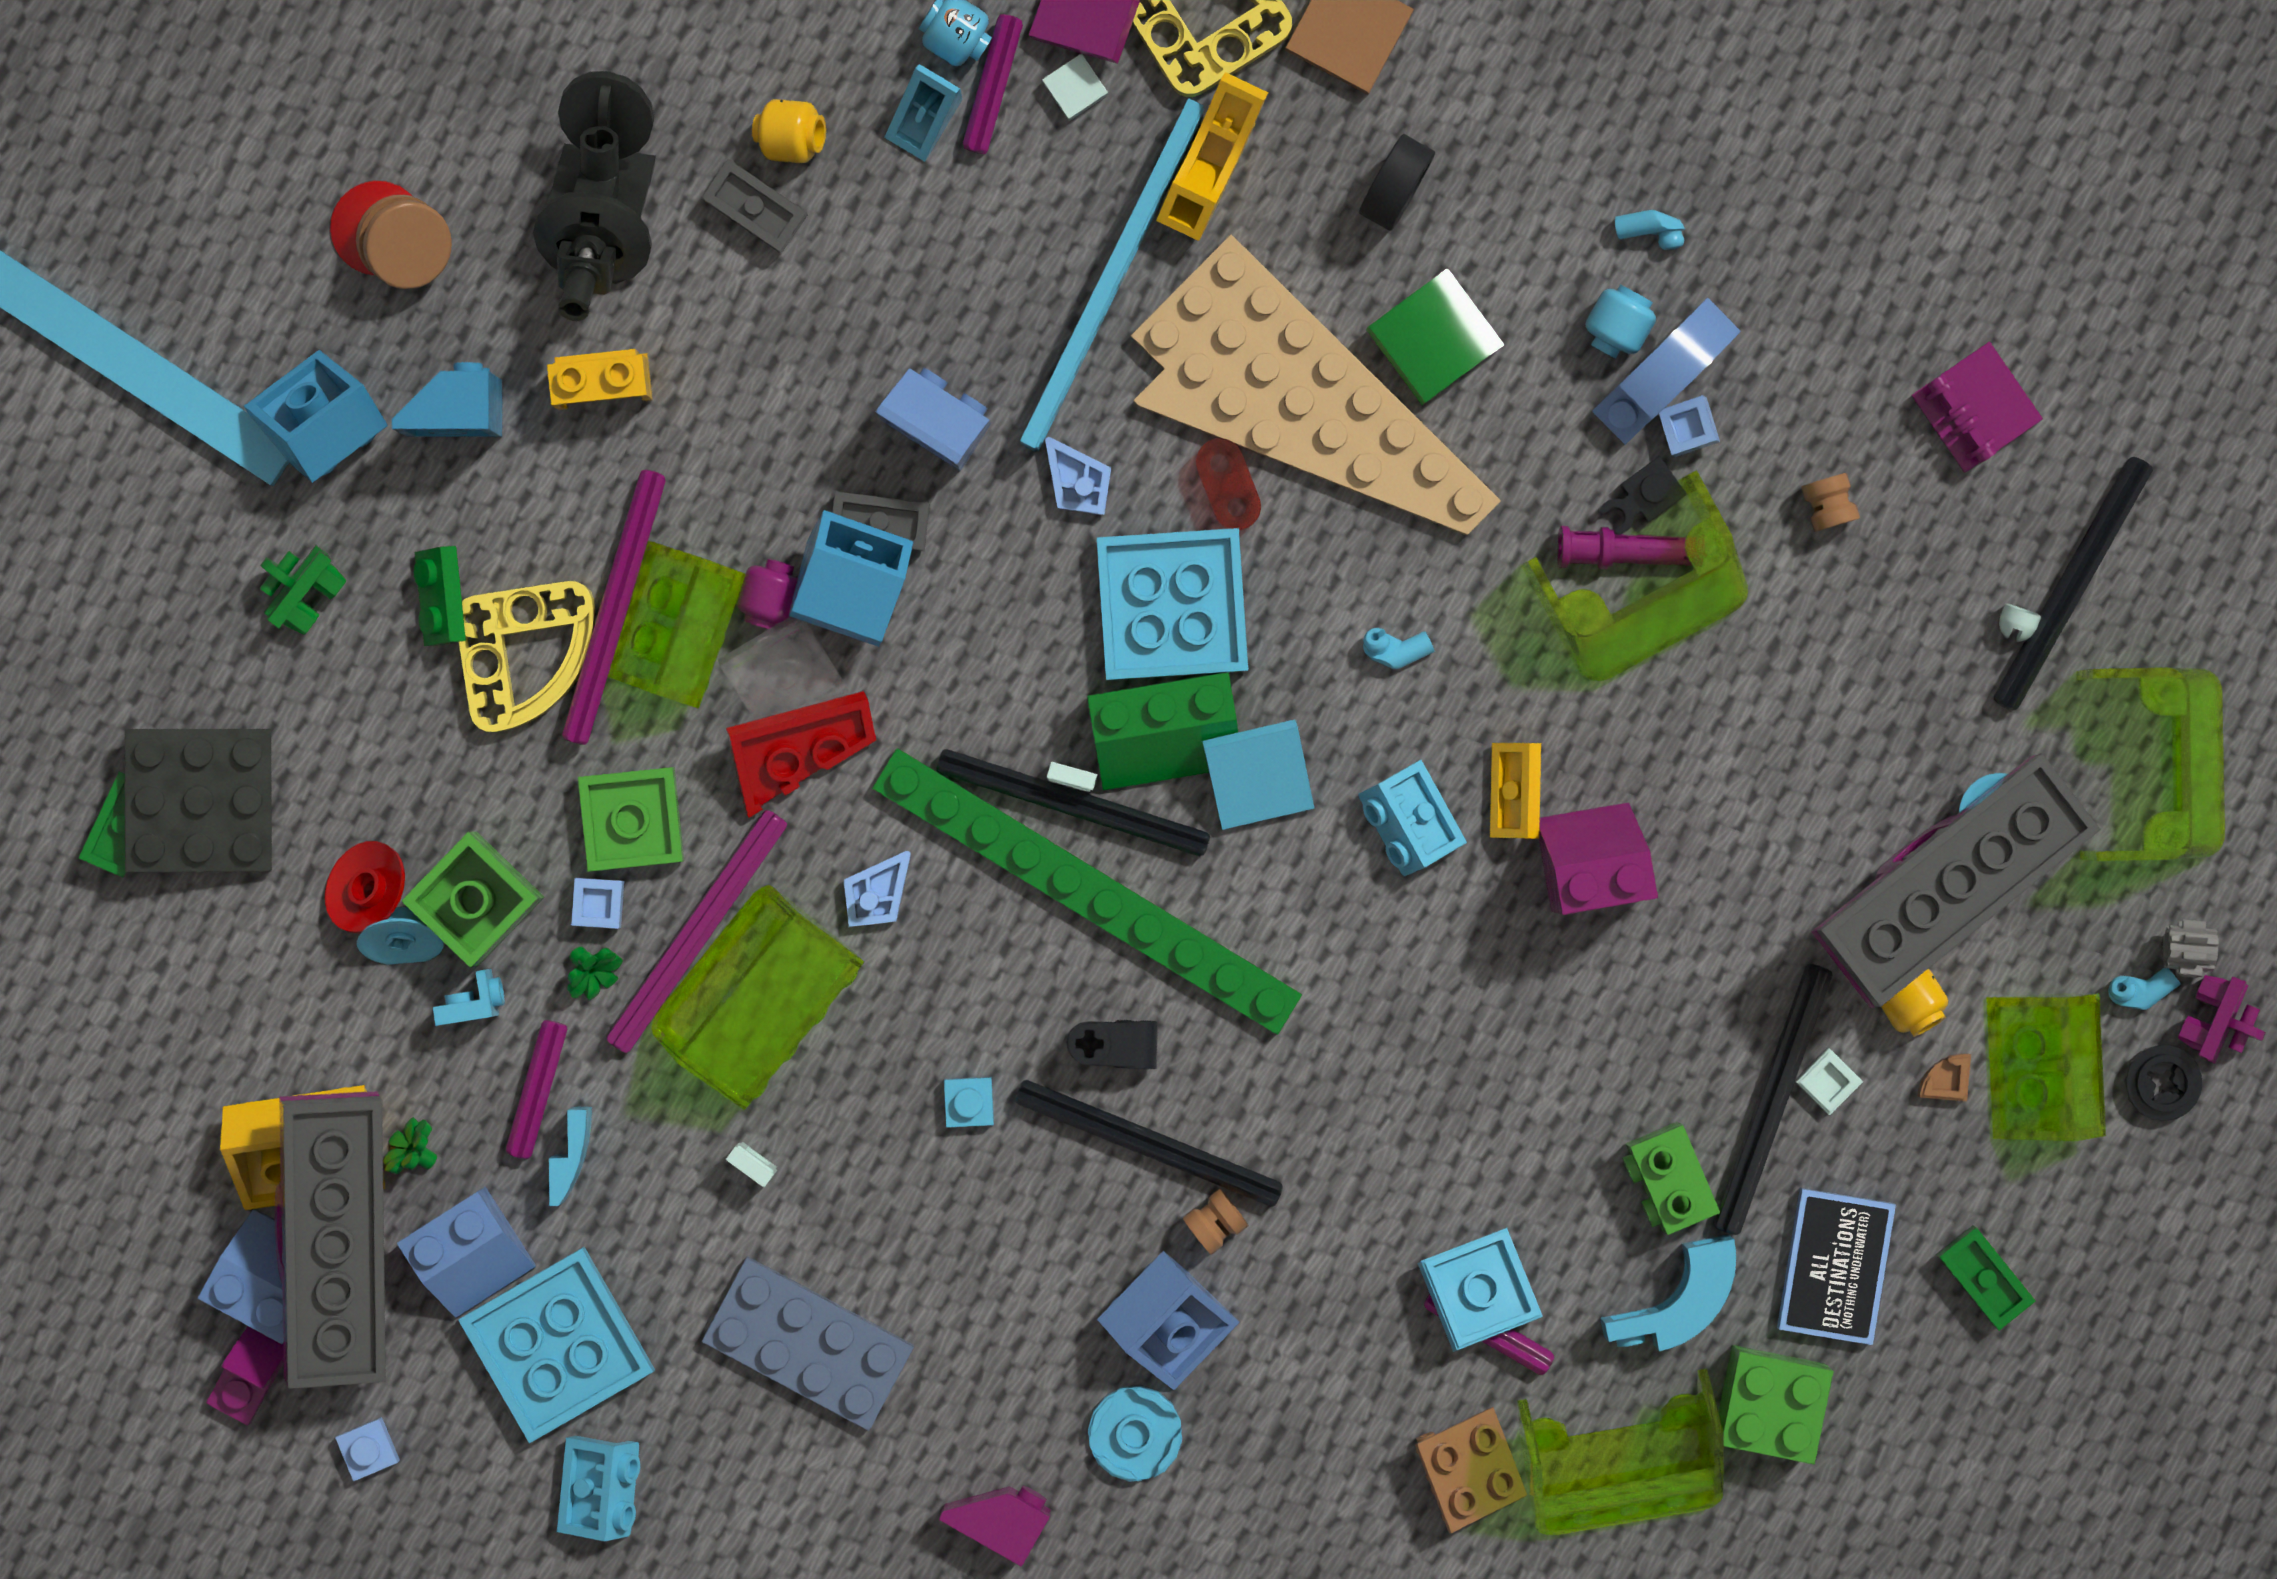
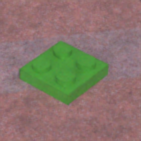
(631, 819)

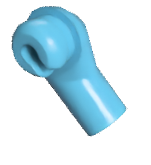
(1653, 223)
(1394, 652)
(2142, 993)

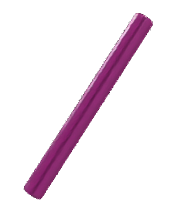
(614, 607)
(696, 931)

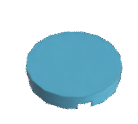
(1135, 1415)

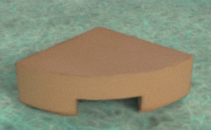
(1947, 1079)

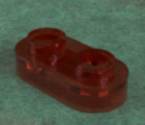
(1229, 484)

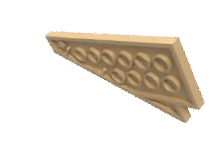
(1276, 381)

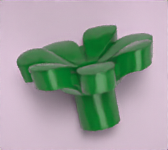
(592, 972)
(410, 1148)

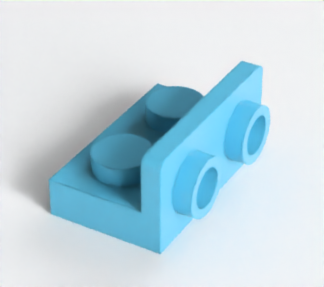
(1411, 819)
(598, 1488)

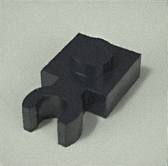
(1647, 492)

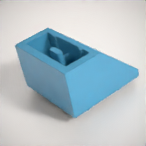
(850, 578)

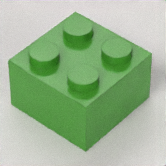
(473, 899)
(1774, 1404)

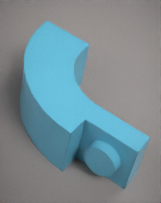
(1691, 1307)

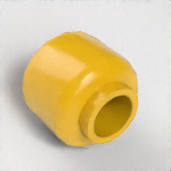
(789, 131)
(1917, 1005)

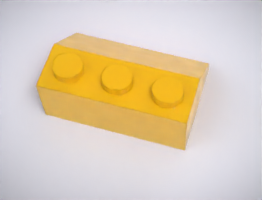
(253, 1147)

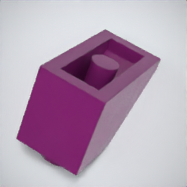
(1000, 1520)

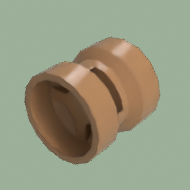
(1830, 502)
(1212, 1232)

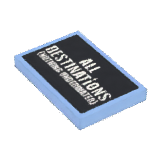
(1836, 1266)

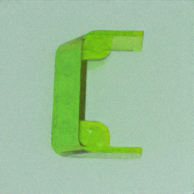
(1612, 643)
(2198, 812)
(1625, 1470)

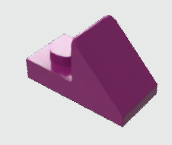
(247, 1375)

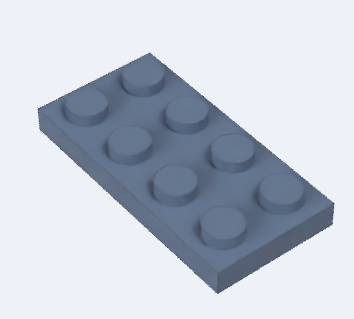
(808, 1343)

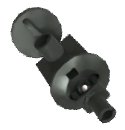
(599, 191)

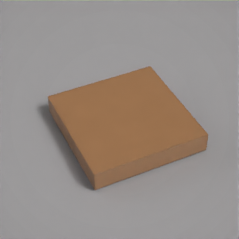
(1350, 37)

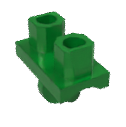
(288, 606)

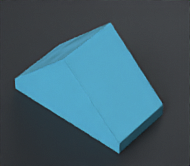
(923, 112)

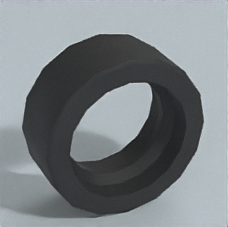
(1396, 182)

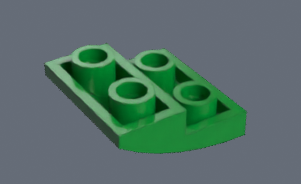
(1434, 336)

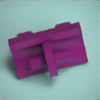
(2227, 998)

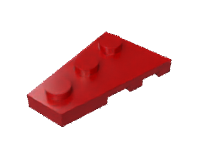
(790, 746)

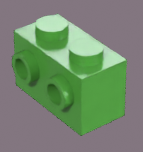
(1671, 1179)

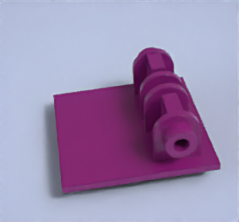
(1977, 407)

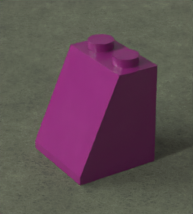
(1595, 859)

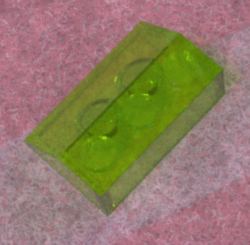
(675, 624)
(2046, 1067)

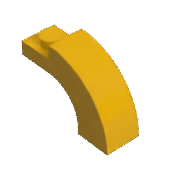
(1212, 156)

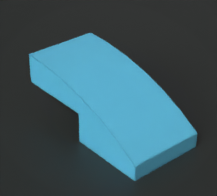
(566, 1168)

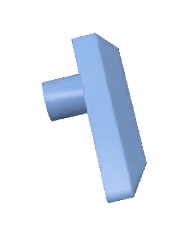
(1077, 479)
(876, 892)

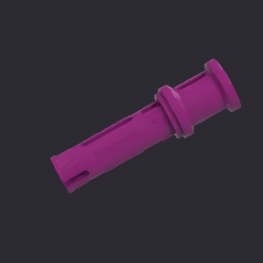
(1606, 548)

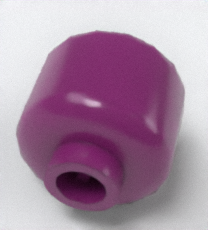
(767, 593)

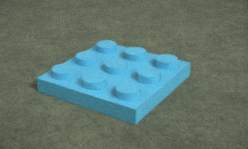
(1172, 604)
(556, 1344)

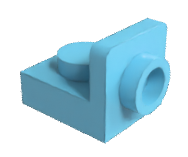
(463, 1007)

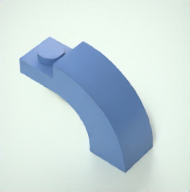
(1666, 371)

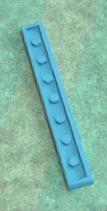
(1113, 275)
(138, 369)

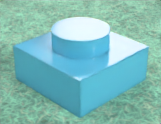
(969, 1102)

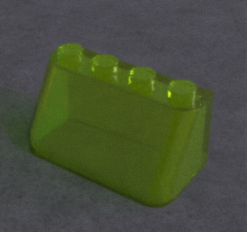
(754, 996)

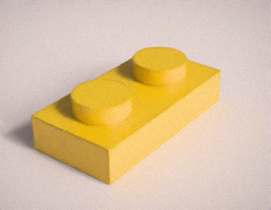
(1515, 790)

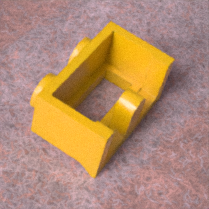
(599, 377)

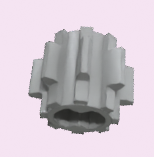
(2190, 948)

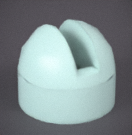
(2019, 619)

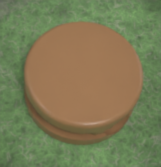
(403, 241)

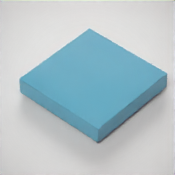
(1258, 774)
(1480, 1289)

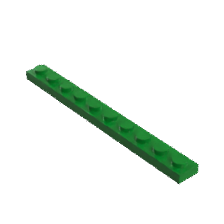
(1087, 891)

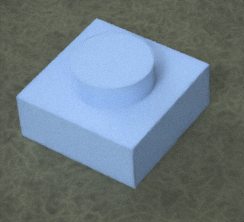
(1689, 426)
(597, 903)
(367, 1449)

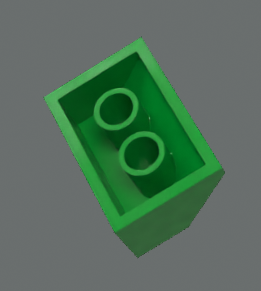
(1160, 729)

